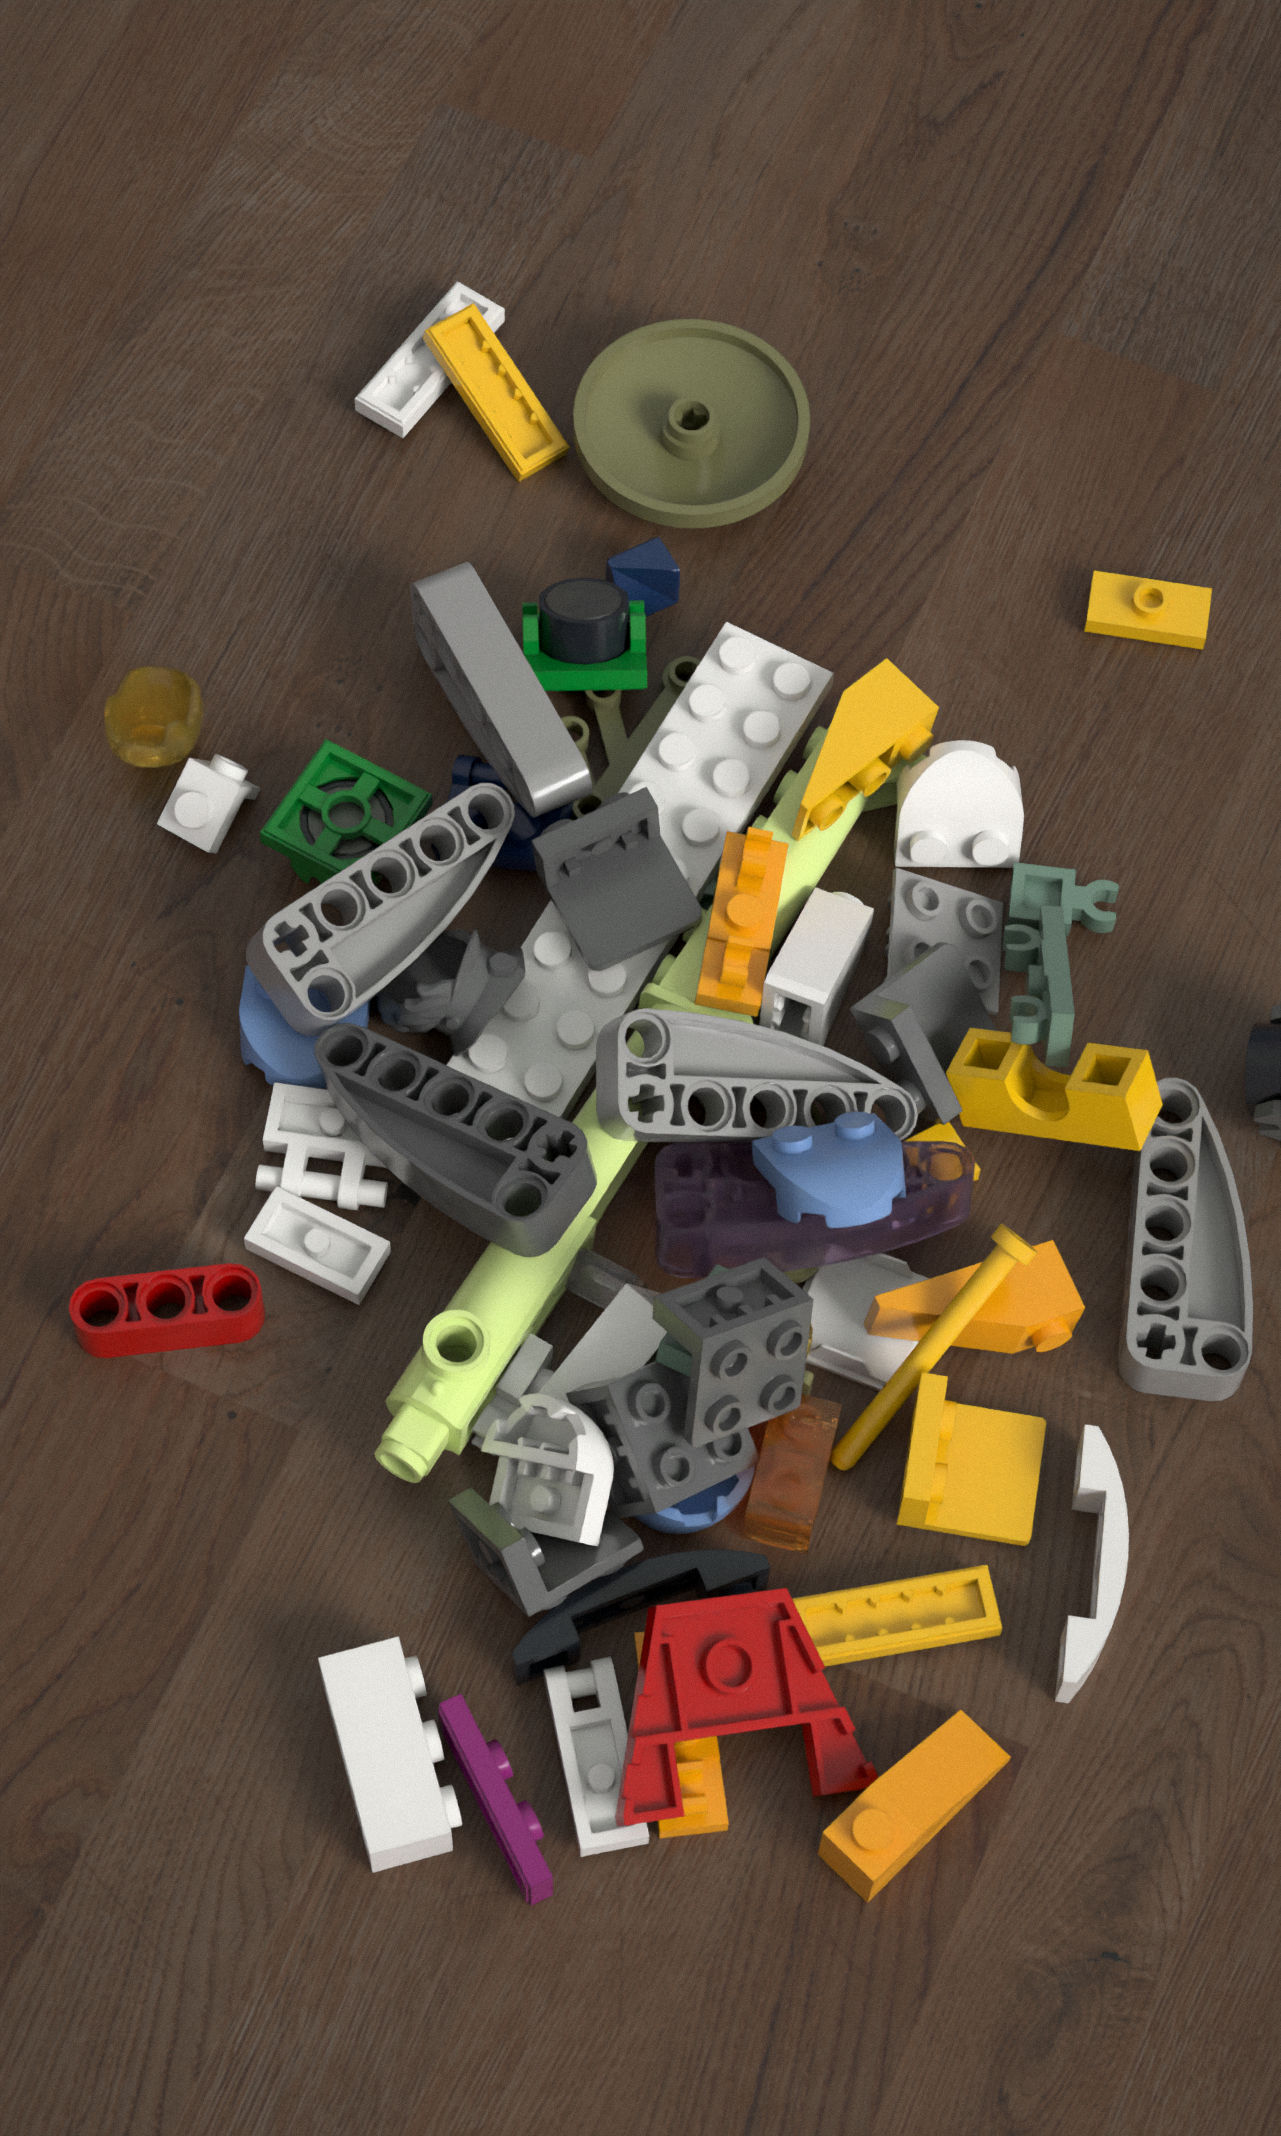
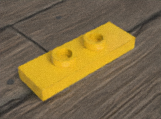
(495, 392)
(901, 1615)

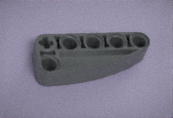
(460, 1157)

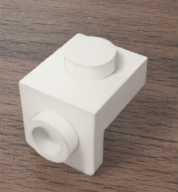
(207, 801)

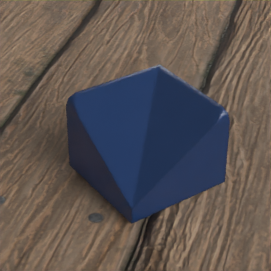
(647, 575)

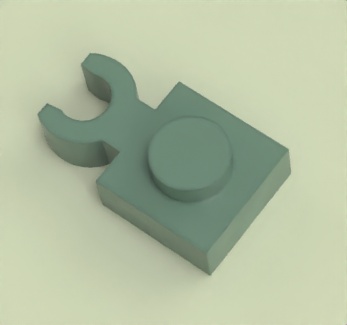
(1056, 886)

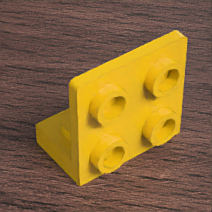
(970, 1468)

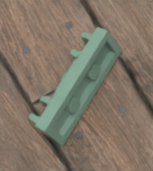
(1048, 1004)

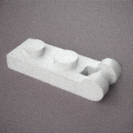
(592, 1754)

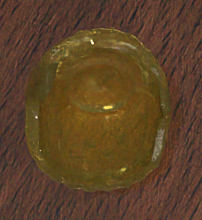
(154, 716)

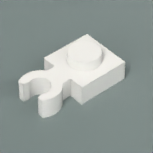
(524, 1376)

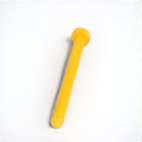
(933, 1345)

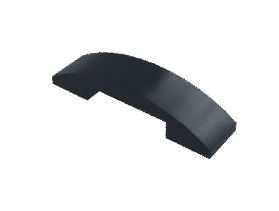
(632, 1588)

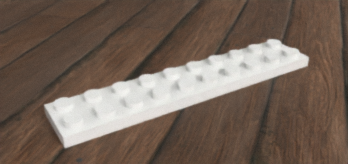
(707, 778)

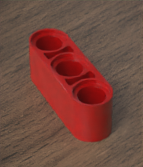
(138, 1295)

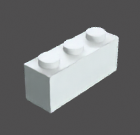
(389, 1753)

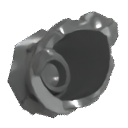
(452, 988)

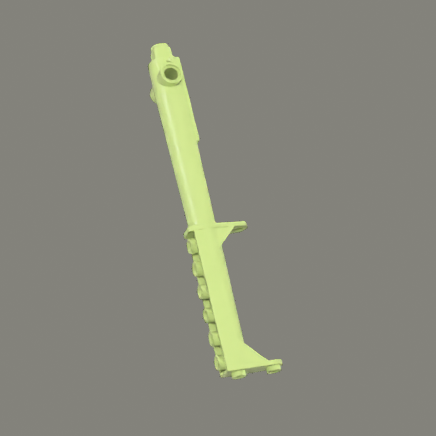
(512, 1294)

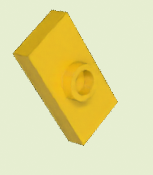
(1148, 610)

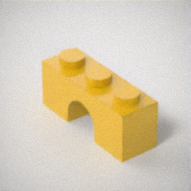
(1009, 1090)

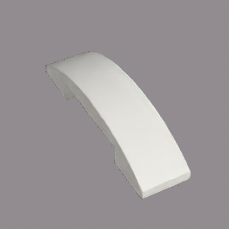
(1098, 1491)

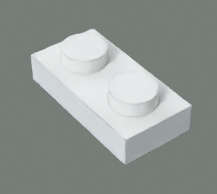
(317, 1245)

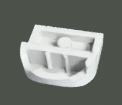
(959, 809)
(551, 1469)

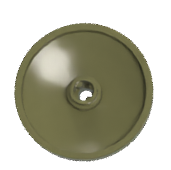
(691, 423)

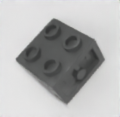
(745, 1346)
(645, 1431)
(536, 1567)

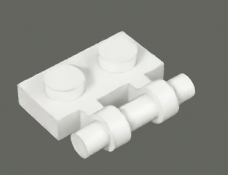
(309, 1124)

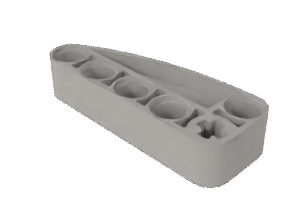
(496, 691)
(379, 929)
(725, 1068)
(1200, 1269)

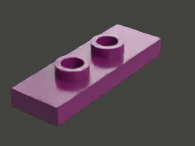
(511, 1824)

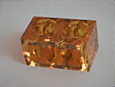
(792, 1475)

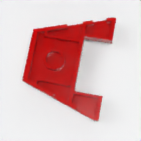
(724, 1672)

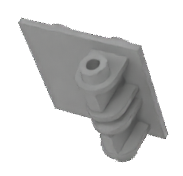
(937, 912)

